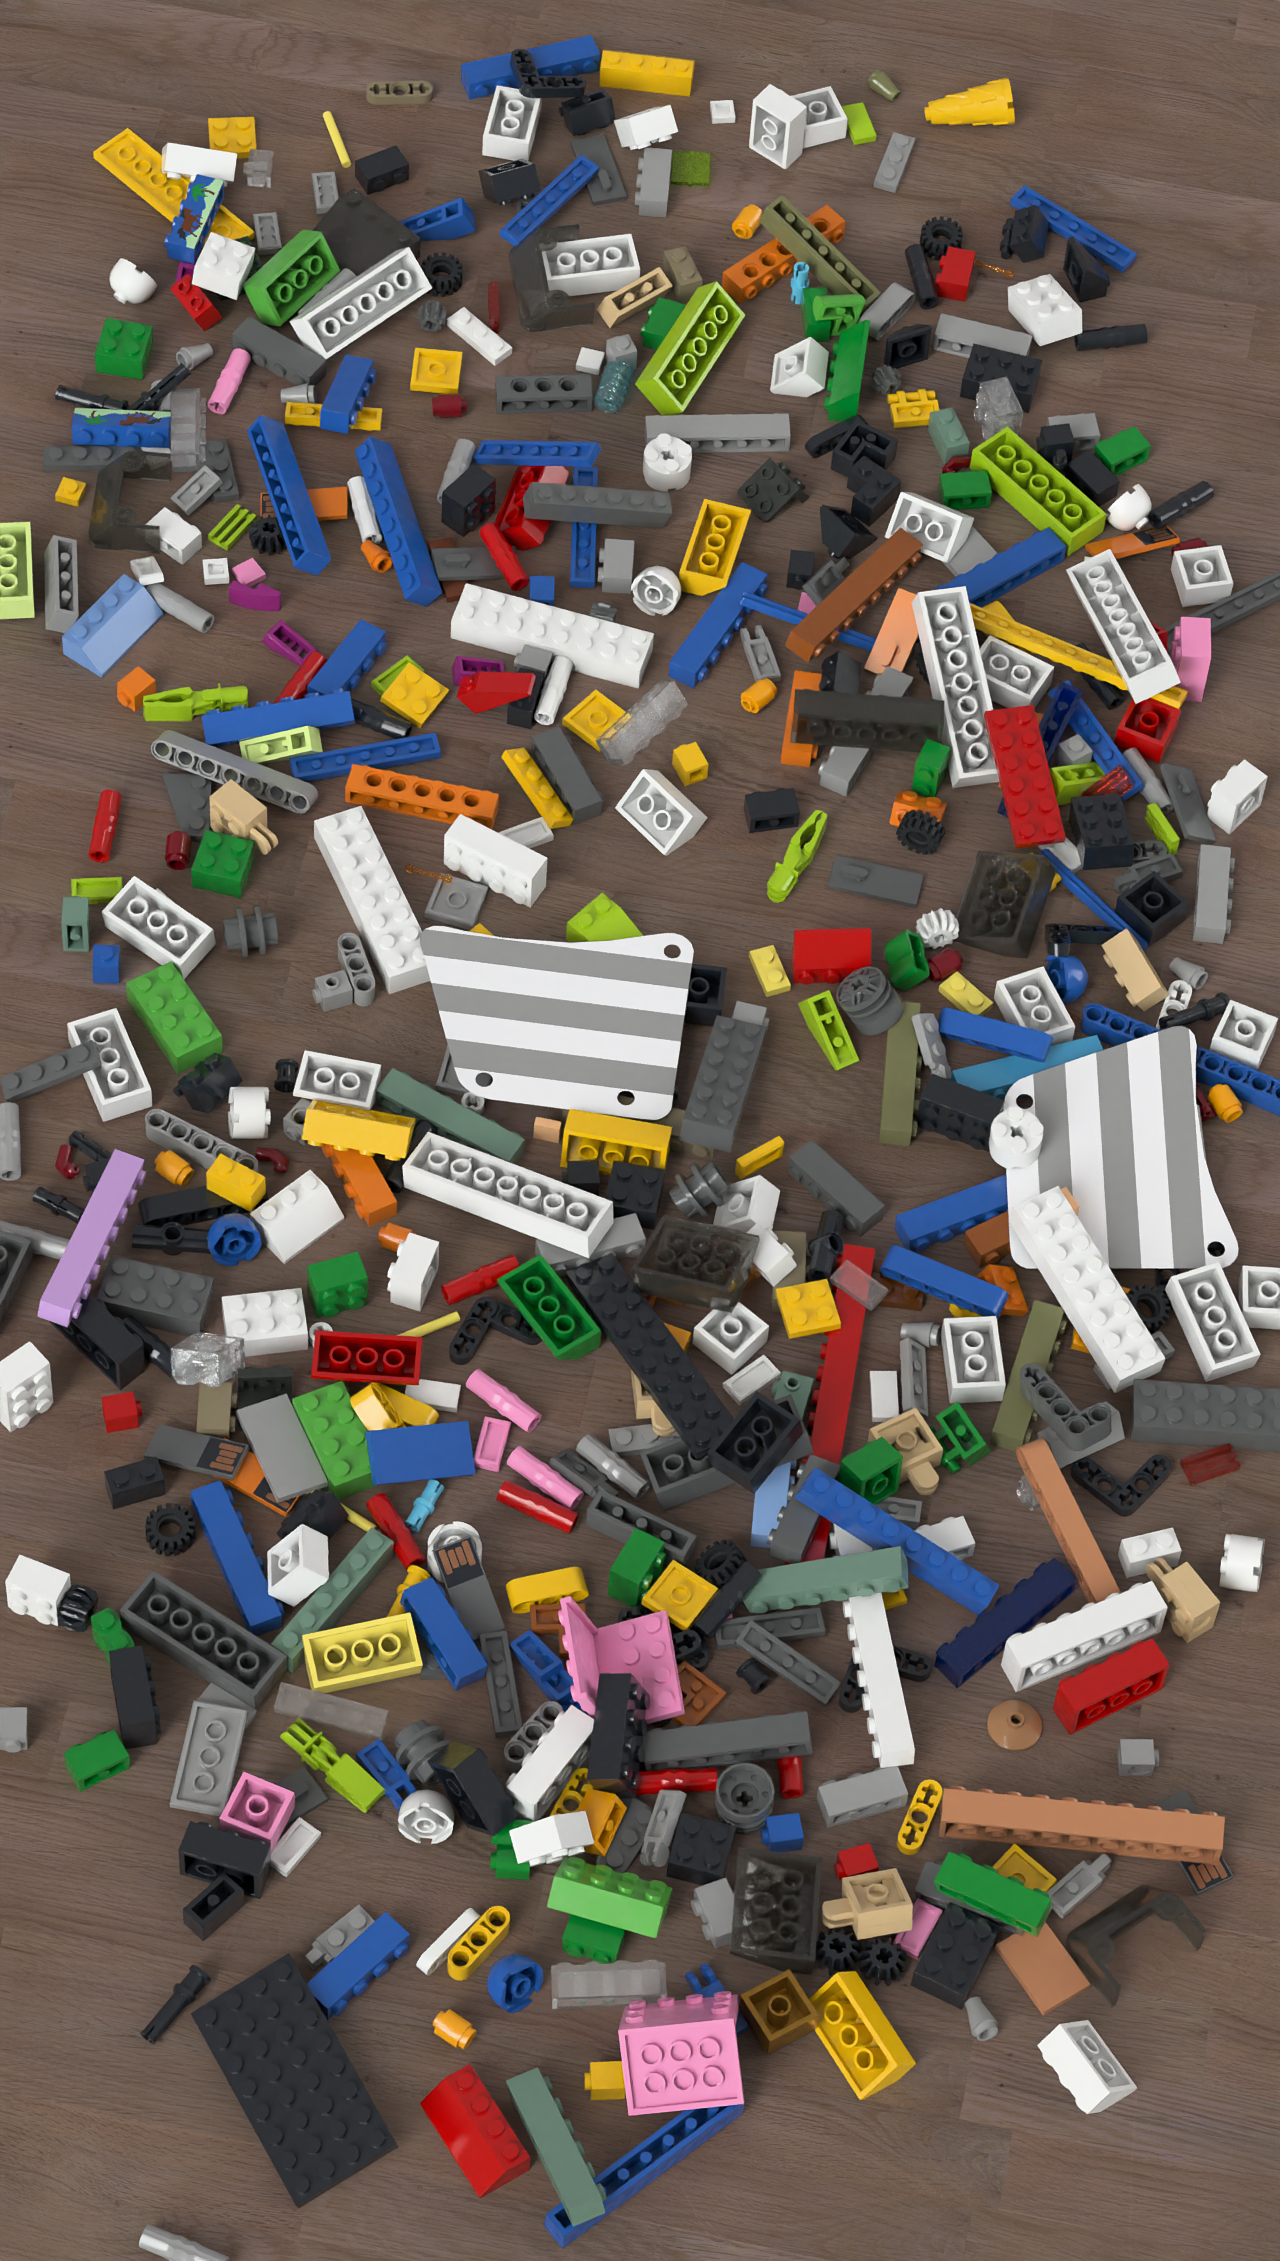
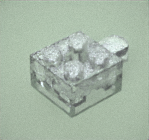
(997, 408)
(207, 1359)

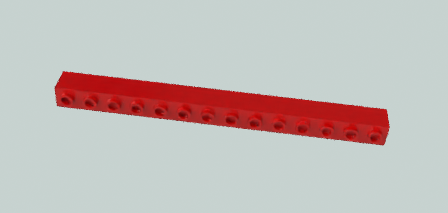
(836, 1382)

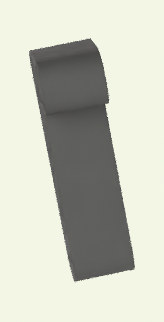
(1074, 1428)

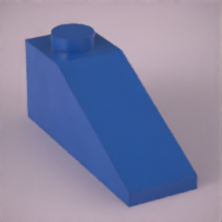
(443, 222)

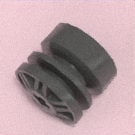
(870, 1000)
(748, 1784)

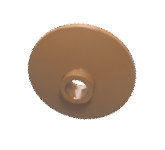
(1010, 1735)

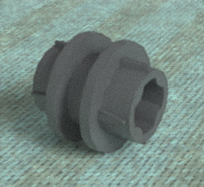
(250, 931)
(699, 1189)
(416, 1746)

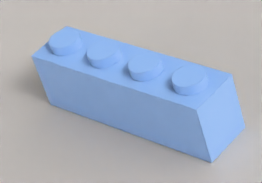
(768, 1502)

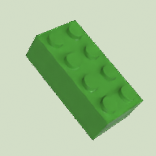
(291, 277)
(174, 1017)
(336, 1438)
(610, 1896)

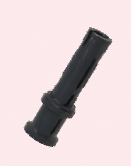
(88, 400)
(149, 400)
(1204, 1010)
(183, 1994)

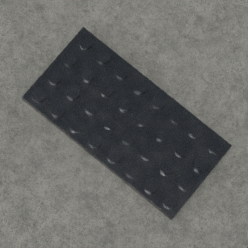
(294, 2080)

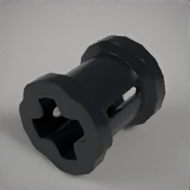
(286, 1075)
(753, 1675)

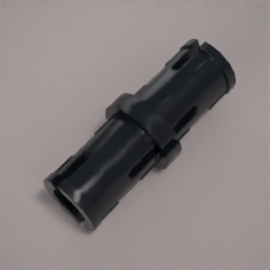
(46, 1197)

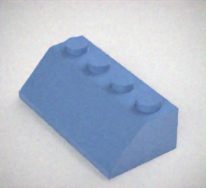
(111, 626)

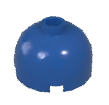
(1067, 977)
(233, 1239)
(513, 1981)

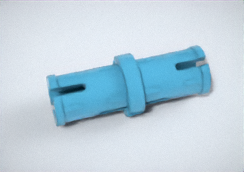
(799, 281)
(424, 1506)

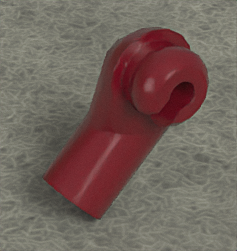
(955, 463)
(273, 1155)
(64, 1164)

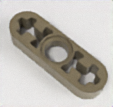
(391, 98)

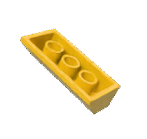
(646, 73)
(713, 547)
(358, 1129)
(612, 1138)
(859, 2035)

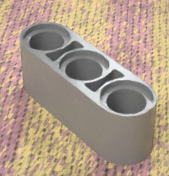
(888, 309)
(356, 959)
(537, 1726)

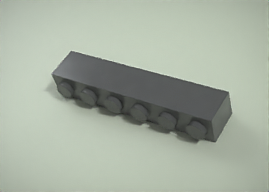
(597, 505)
(728, 1742)

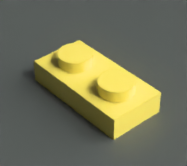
(769, 971)
(965, 995)

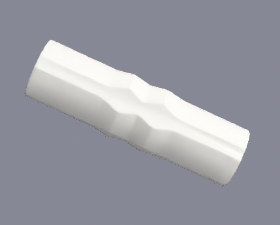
(364, 510)
(553, 690)

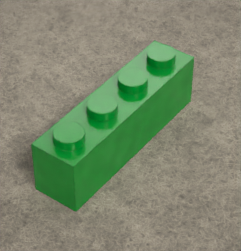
(993, 1894)

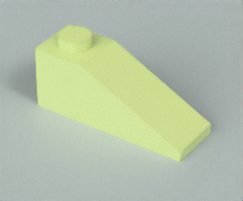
(282, 745)

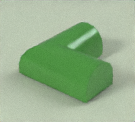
(840, 309)

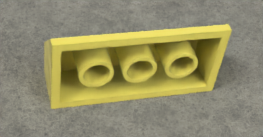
(362, 1653)

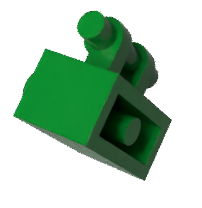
(964, 1436)

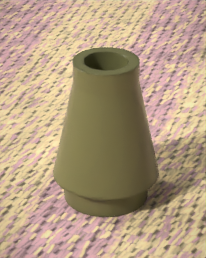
(883, 85)

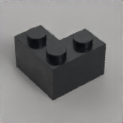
(863, 441)
(873, 489)

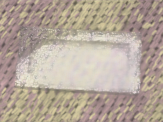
(859, 1285)

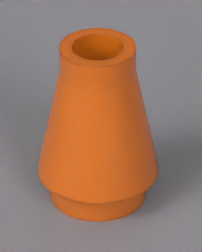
(376, 556)

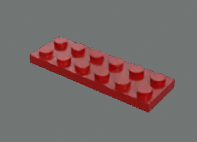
(1024, 776)

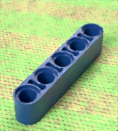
(994, 1034)
(944, 1282)

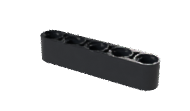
(188, 1207)

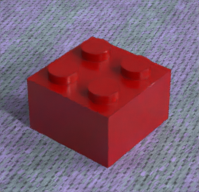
(1148, 728)

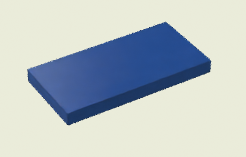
(420, 1453)

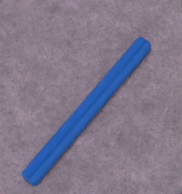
(795, 616)
(1091, 899)

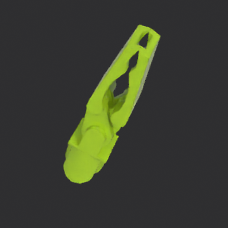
(184, 703)
(796, 859)
(344, 1775)

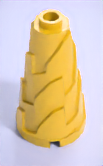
(977, 106)

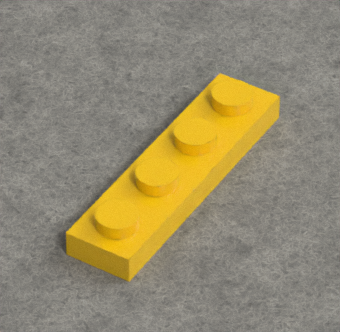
(309, 415)
(537, 788)

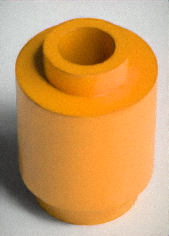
(747, 221)
(758, 695)
(1225, 1102)
(173, 1168)
(454, 2029)

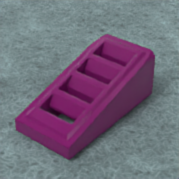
(286, 651)
(464, 665)

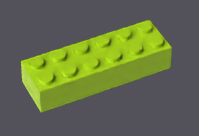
(690, 349)
(1038, 490)

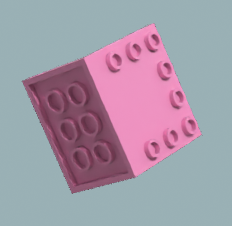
(632, 1646)
(681, 2053)

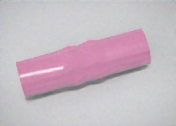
(229, 381)
(503, 1400)
(545, 1478)

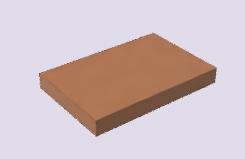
(1043, 1968)

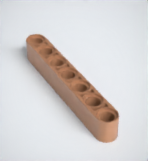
(1066, 1521)

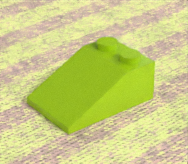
(601, 922)

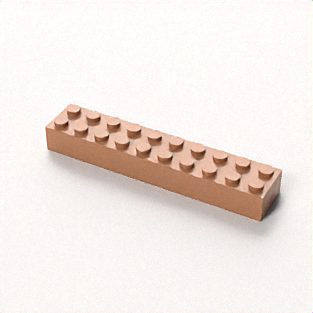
(1081, 1825)

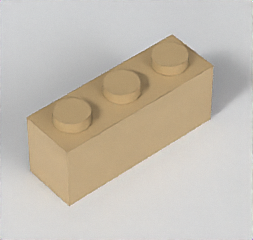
(634, 297)
(1134, 970)

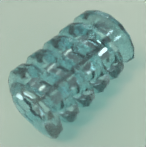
(613, 386)

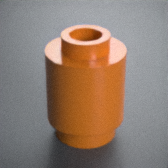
(392, 1236)

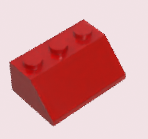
(829, 954)

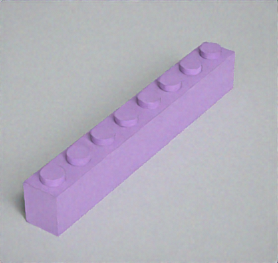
(91, 1238)

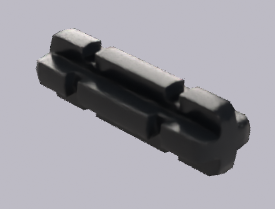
(88, 1146)

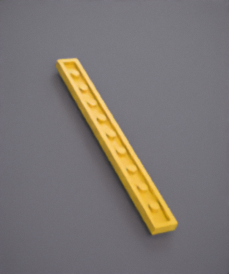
(1061, 652)

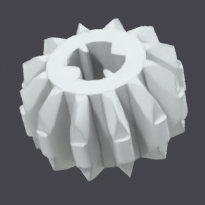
(937, 928)

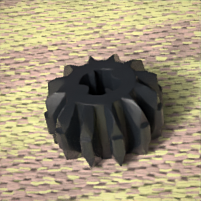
(267, 535)
(77, 1608)
(846, 1949)
(889, 1954)

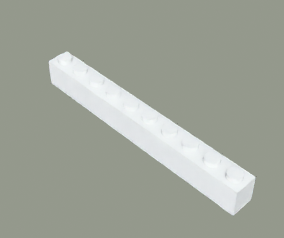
(877, 1666)

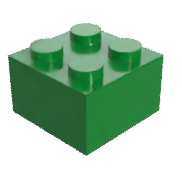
(124, 349)
(223, 864)
(337, 1285)
(872, 1471)
(636, 1568)

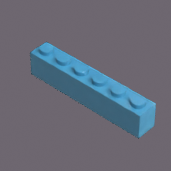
(999, 1075)

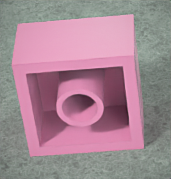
(258, 1810)

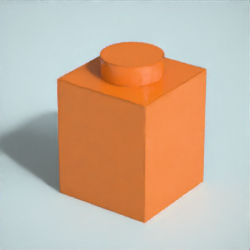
(133, 688)

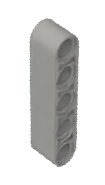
(193, 1139)

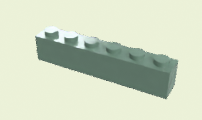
(453, 1121)
(829, 1580)
(336, 1595)
(556, 2147)

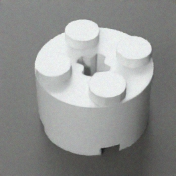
(667, 463)
(248, 1112)
(1015, 1138)
(446, 1534)
(1242, 1562)

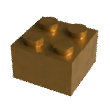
(778, 2011)

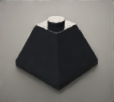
(1084, 272)
(908, 346)
(843, 533)

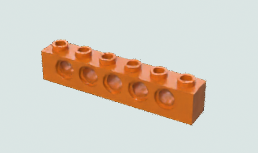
(774, 261)
(419, 796)

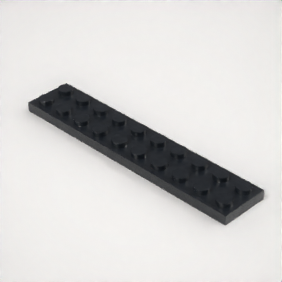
(651, 1352)

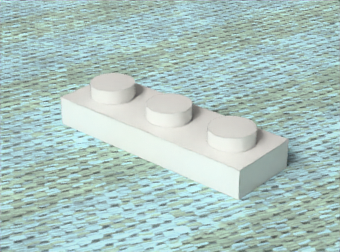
(479, 336)

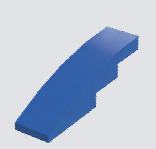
(544, 1669)

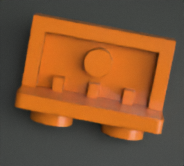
(909, 800)
(1006, 1279)

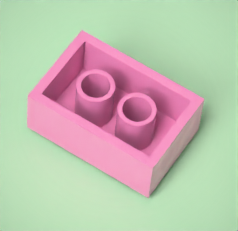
(1192, 655)

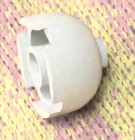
(130, 283)
(1130, 510)
(656, 590)
(426, 1816)

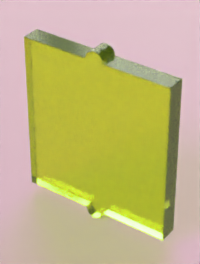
(690, 168)

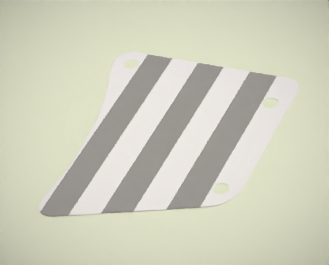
(563, 1017)
(1129, 1152)

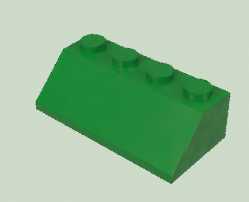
(847, 372)
(551, 1309)

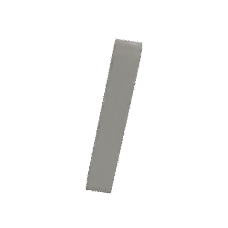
(246, 771)

